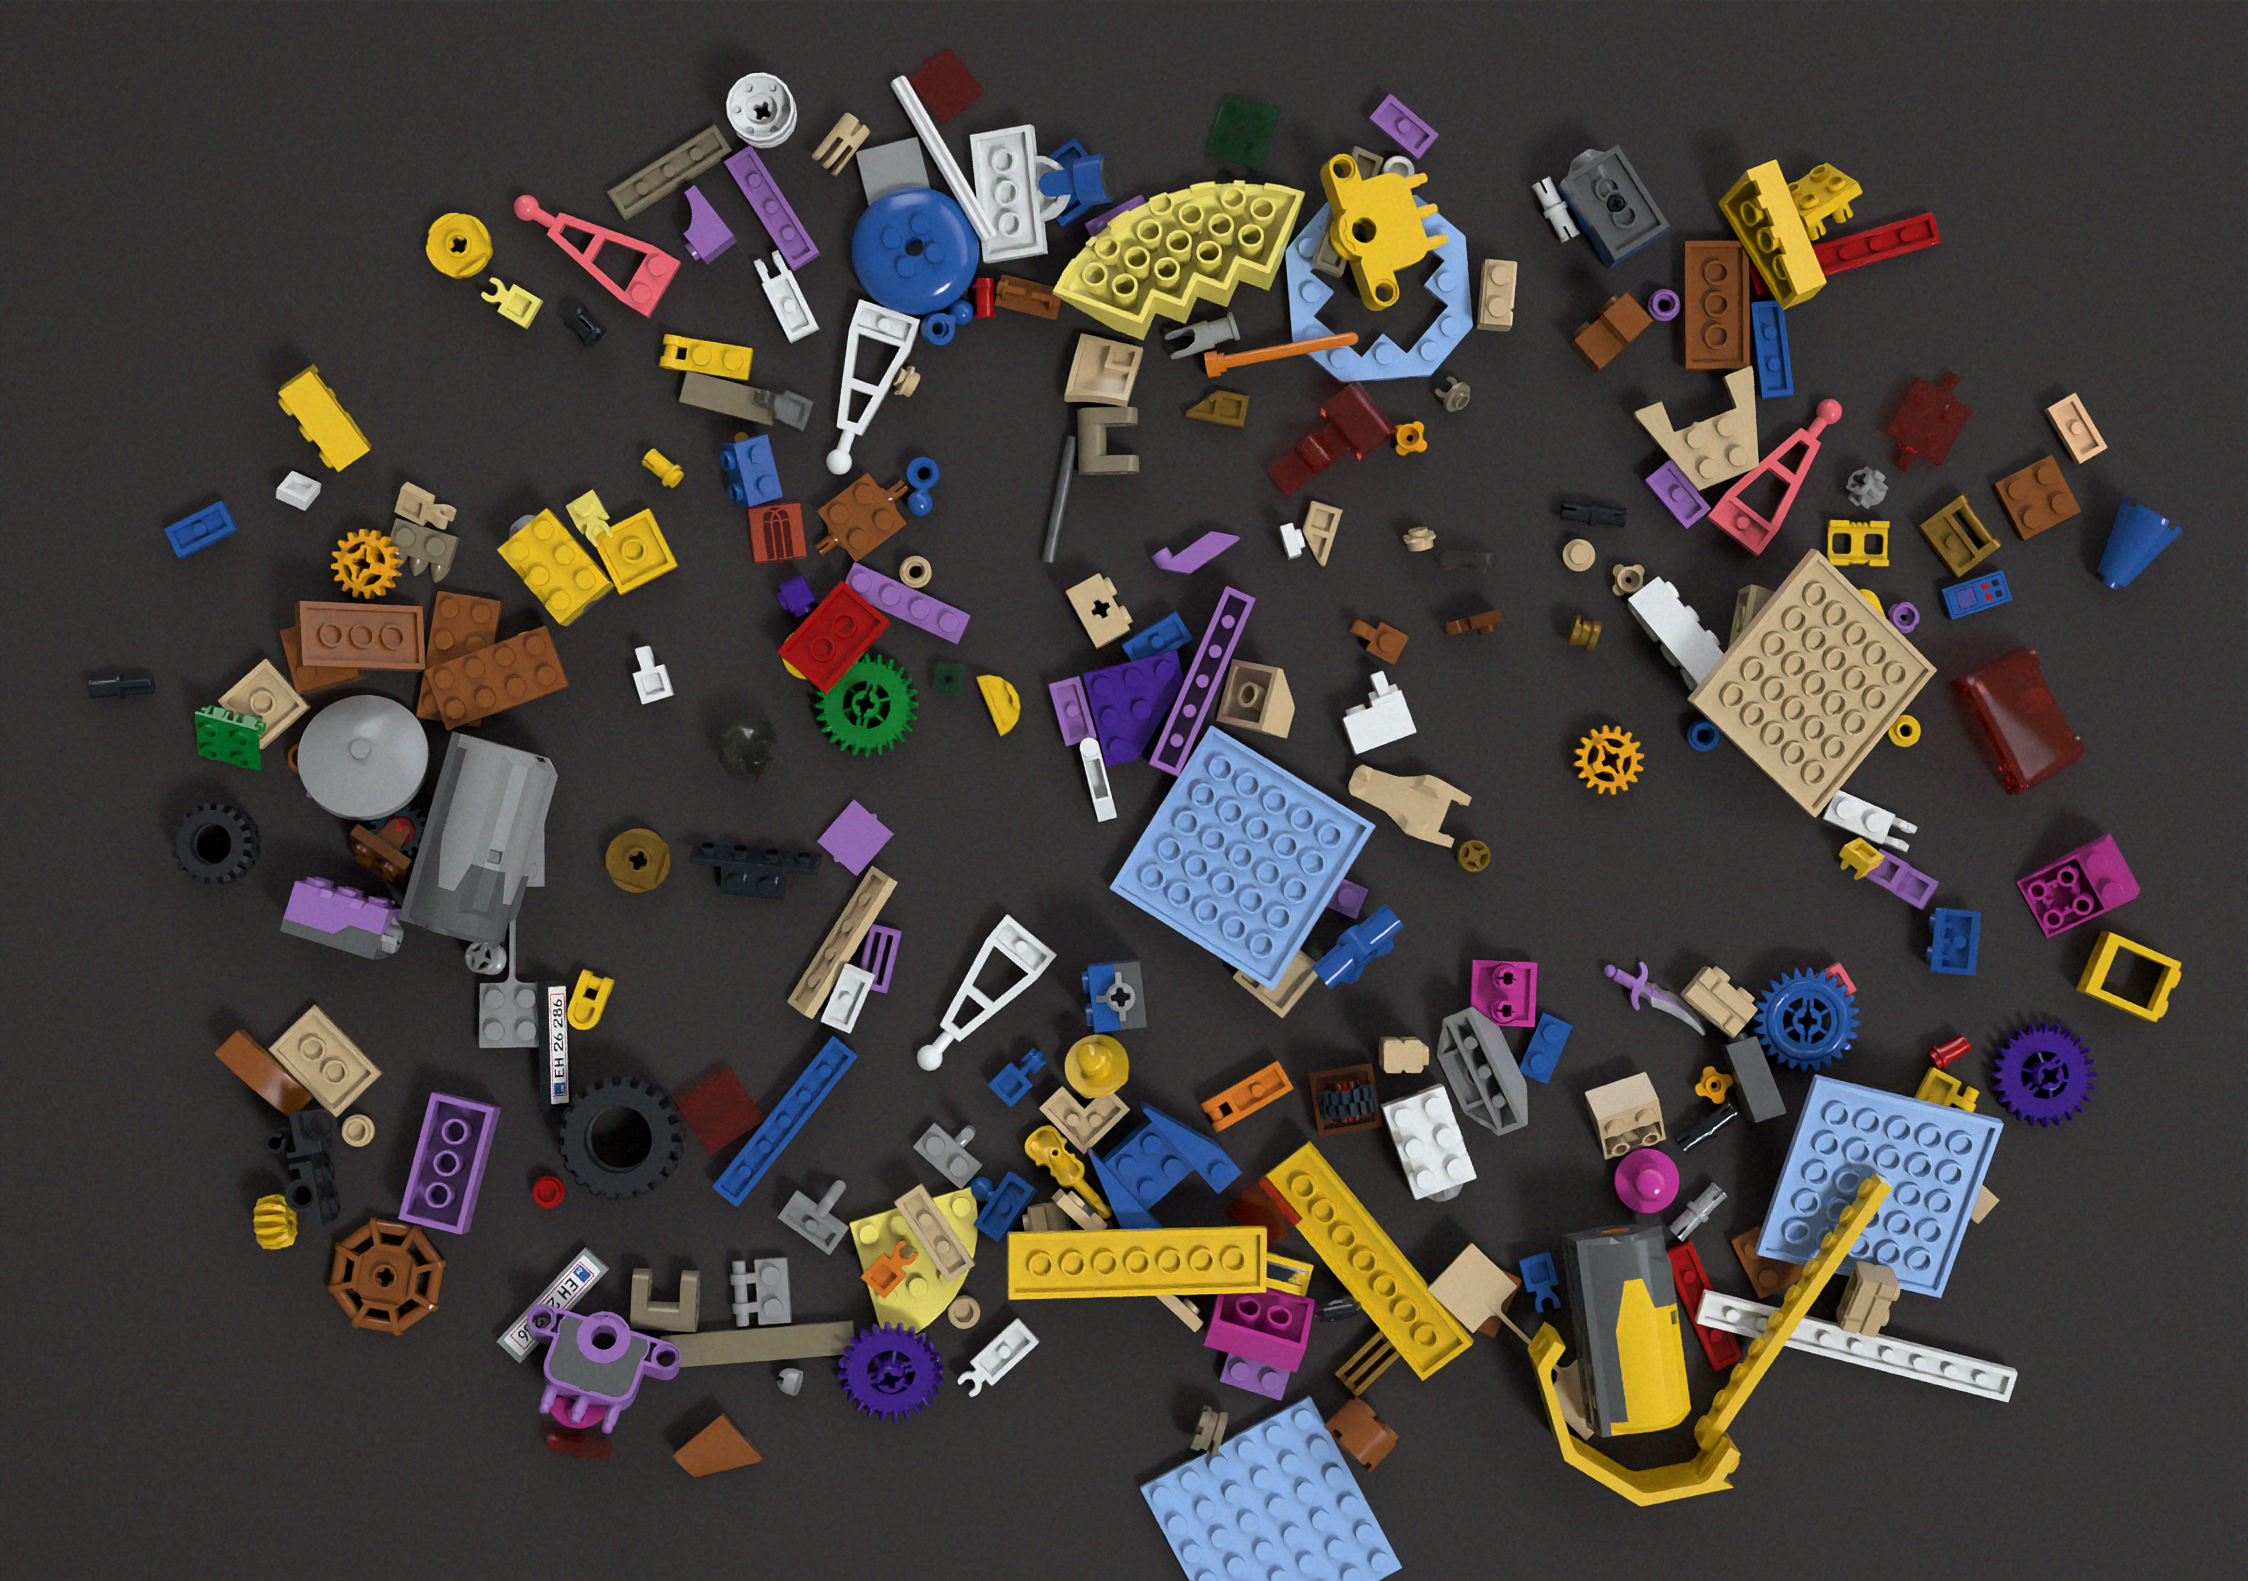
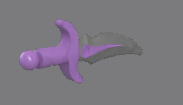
(1655, 995)

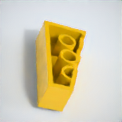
(1773, 234)

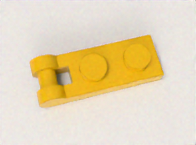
(707, 358)

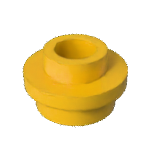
(1895, 735)

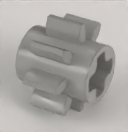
(1866, 487)

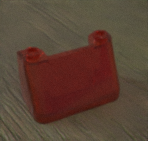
(2020, 719)

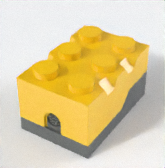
(555, 566)

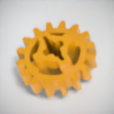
(361, 575)
(1616, 773)

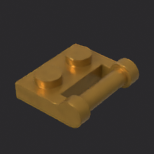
(1952, 542)

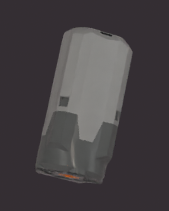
(479, 840)

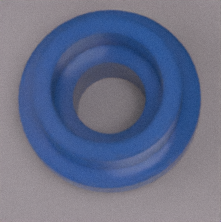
(1712, 731)

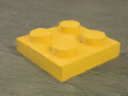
(635, 552)

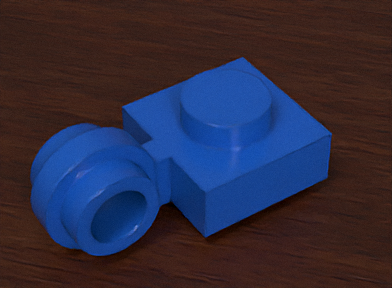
(1012, 1082)

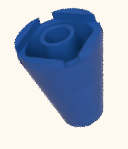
(2133, 544)

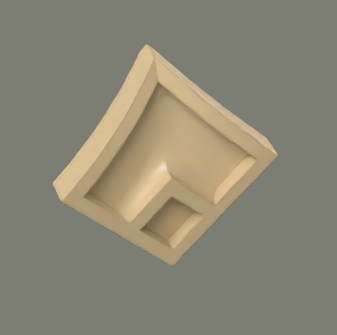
(1103, 371)
(1290, 988)

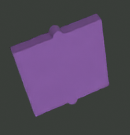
(855, 837)

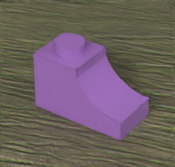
(707, 233)

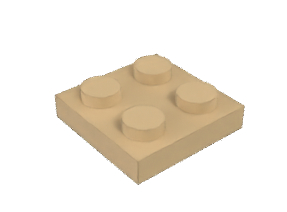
(268, 696)

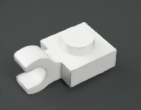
(653, 680)

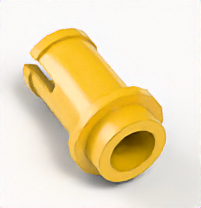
(663, 468)

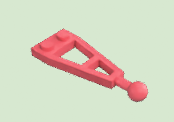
(648, 282)
(1740, 520)

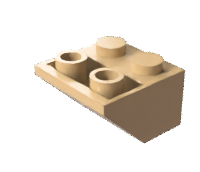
(1625, 1115)

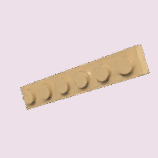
(1073, 1207)

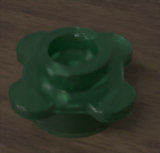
(955, 672)

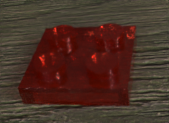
(720, 1110)

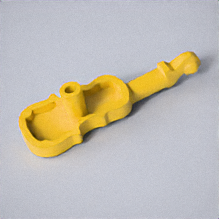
(1047, 1149)

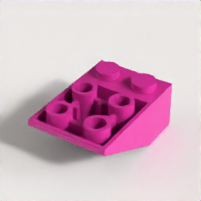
(2079, 886)

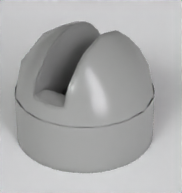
(792, 1381)

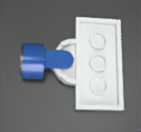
(1028, 189)

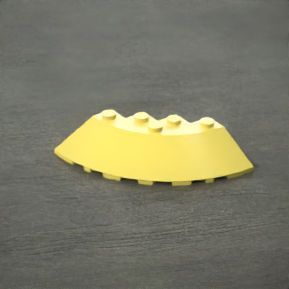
(1179, 251)

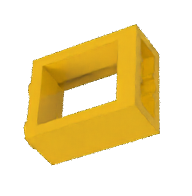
(2100, 963)

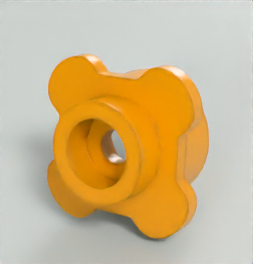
(1417, 444)
(1704, 1085)

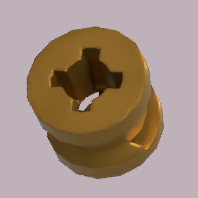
(1584, 633)
(1478, 855)

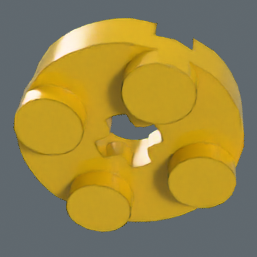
(441, 242)

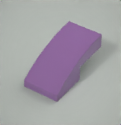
(1903, 881)

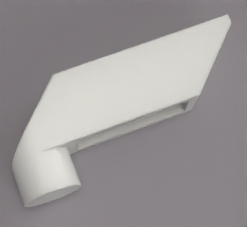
(1097, 779)

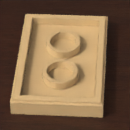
(325, 1061)

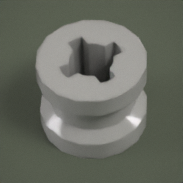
(478, 962)

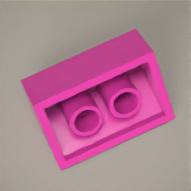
(1261, 1326)

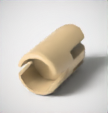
(848, 135)

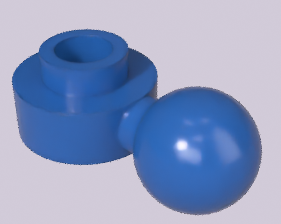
(959, 313)
(920, 501)

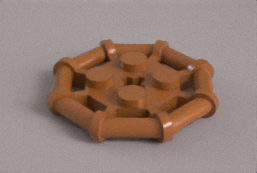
(401, 1265)

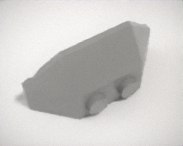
(1483, 1071)

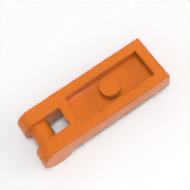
(1248, 1095)

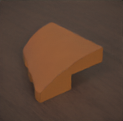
(717, 1449)

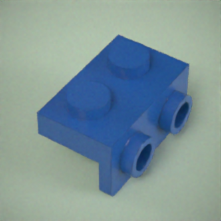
(750, 471)
(1954, 941)

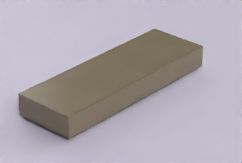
(723, 398)

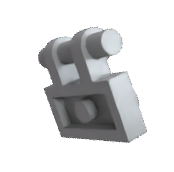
(771, 1288)

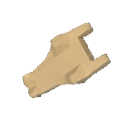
(1412, 802)

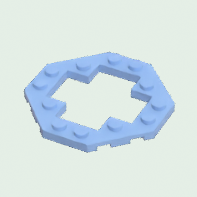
(1384, 358)

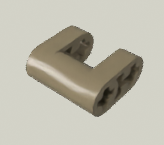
(1093, 441)
(661, 1315)

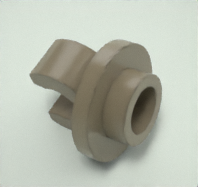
(1457, 396)

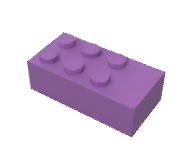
(449, 1163)

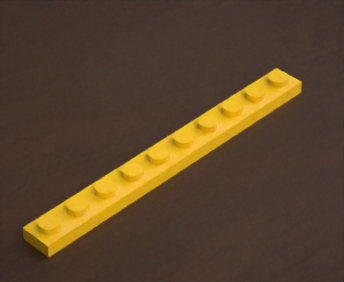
(1797, 1303)

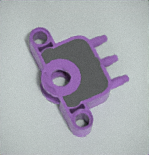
(592, 1374)

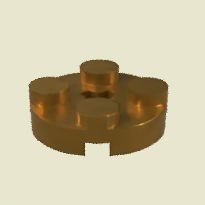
(622, 869)

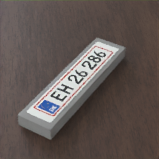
(562, 1294)

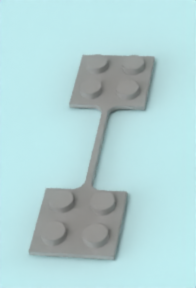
(510, 1008)

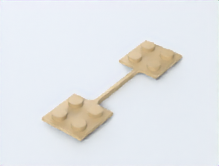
(1474, 1291)

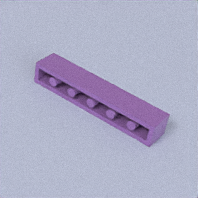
(1202, 681)

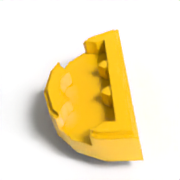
(1001, 700)

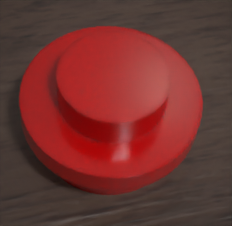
(548, 1191)

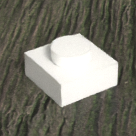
(298, 490)
(1291, 540)

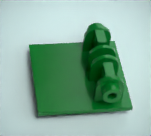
(227, 739)

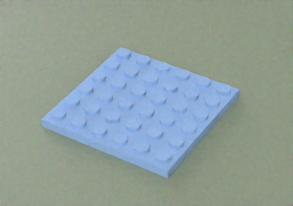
(1242, 857)
(1922, 1149)
(1271, 1508)

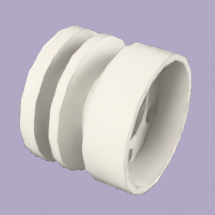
(755, 93)

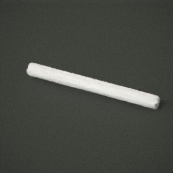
(943, 159)

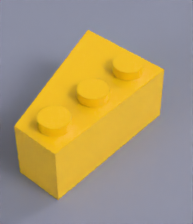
(323, 419)

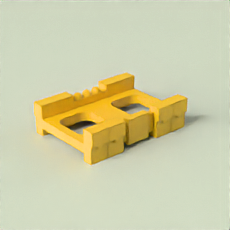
(1857, 533)

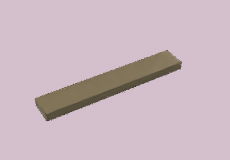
(760, 1343)

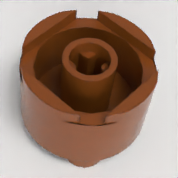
(1360, 1434)

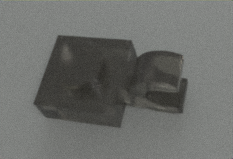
(789, 408)

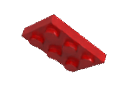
(833, 637)

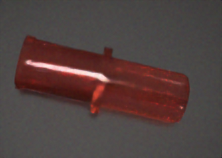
(579, 1446)

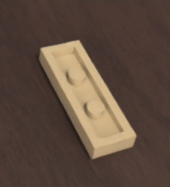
(934, 1232)

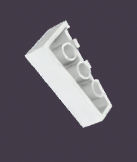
(1678, 630)

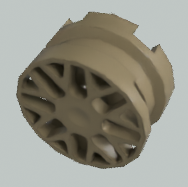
(1209, 1430)

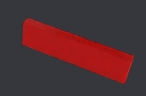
(1690, 1282)

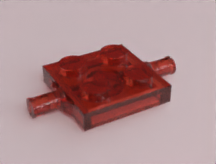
(1927, 421)

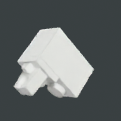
(1382, 722)

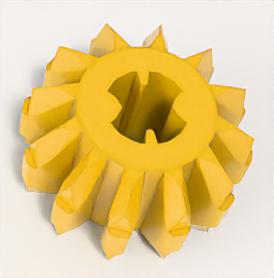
(274, 1222)

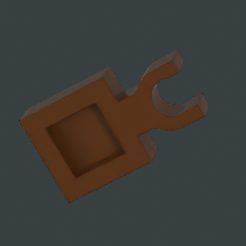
(1483, 623)

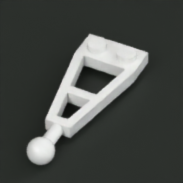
(883, 326)
(1023, 950)

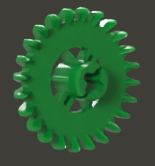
(857, 735)

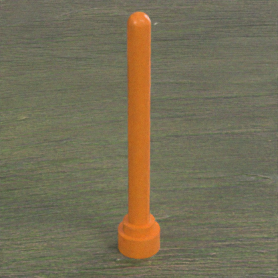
(1218, 362)

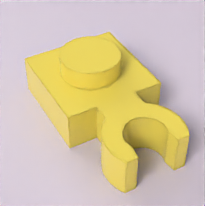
(516, 304)
(590, 516)

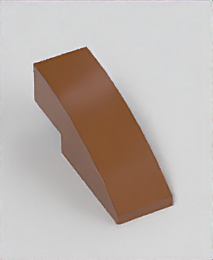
(263, 1073)

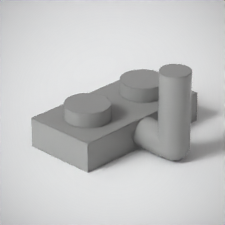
(949, 1153)
(814, 1220)

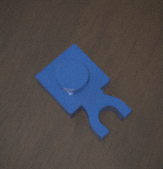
(1539, 1276)

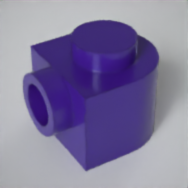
(797, 597)

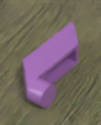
(1196, 554)

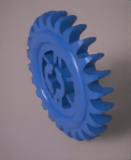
(1807, 988)

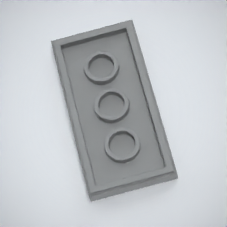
(893, 168)

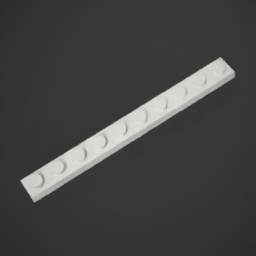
(1878, 1353)

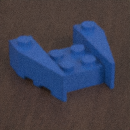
(1154, 1162)

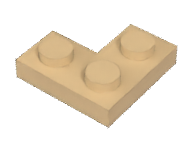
(1080, 1124)

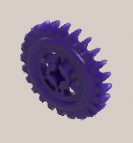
(2066, 1053)
(890, 1371)

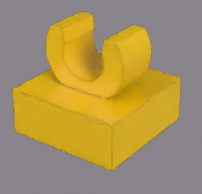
(1860, 856)

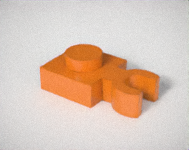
(887, 1271)

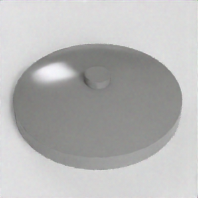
(363, 757)

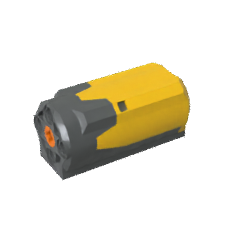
(1626, 1329)

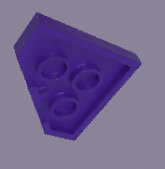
(1131, 702)

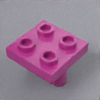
(1504, 991)

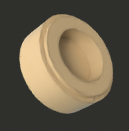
(964, 1311)

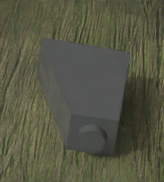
(1752, 1078)

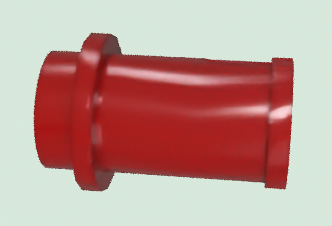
(984, 297)
(1948, 1051)

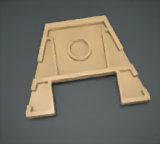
(1714, 447)

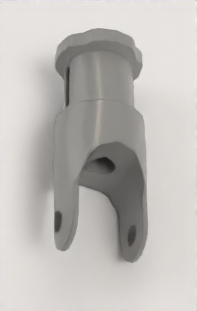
(1205, 335)

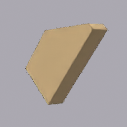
(1320, 529)

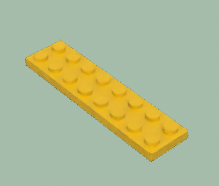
(1136, 1262)
(1369, 1263)

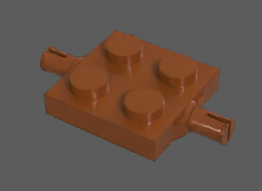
(861, 517)

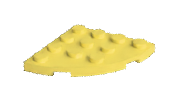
(924, 1289)

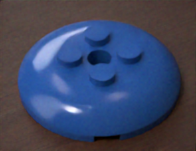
(919, 282)

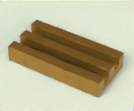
(1348, 1381)

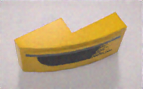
(1288, 1274)

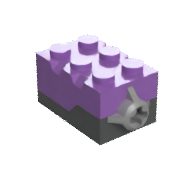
(343, 918)

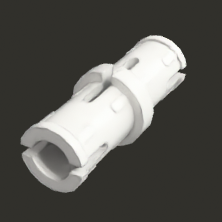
(1555, 209)

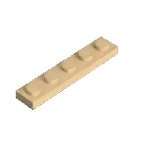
(842, 942)

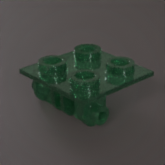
(1243, 132)

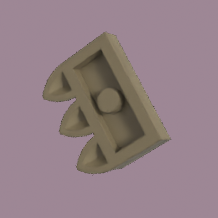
(423, 546)

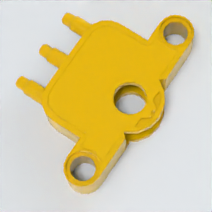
(1391, 222)

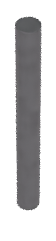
(1060, 500)

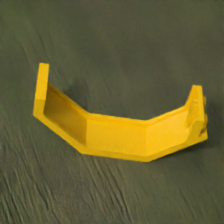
(1645, 1487)

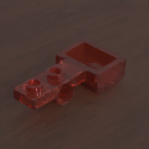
(1352, 426)

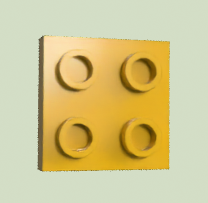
(1822, 193)

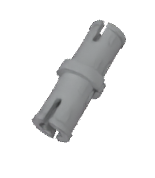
(1697, 1211)

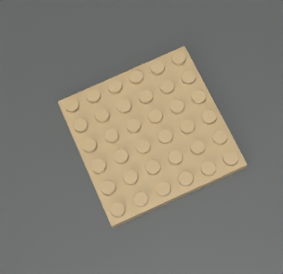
(1812, 683)

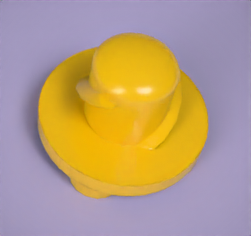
(1097, 1066)

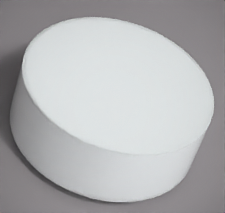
(1398, 165)

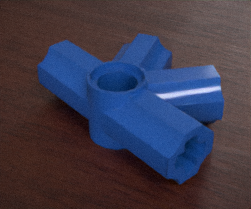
(1358, 947)

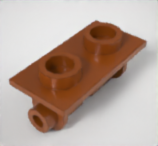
(1027, 297)

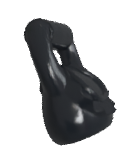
(1336, 1306)

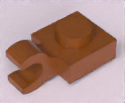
(1383, 641)

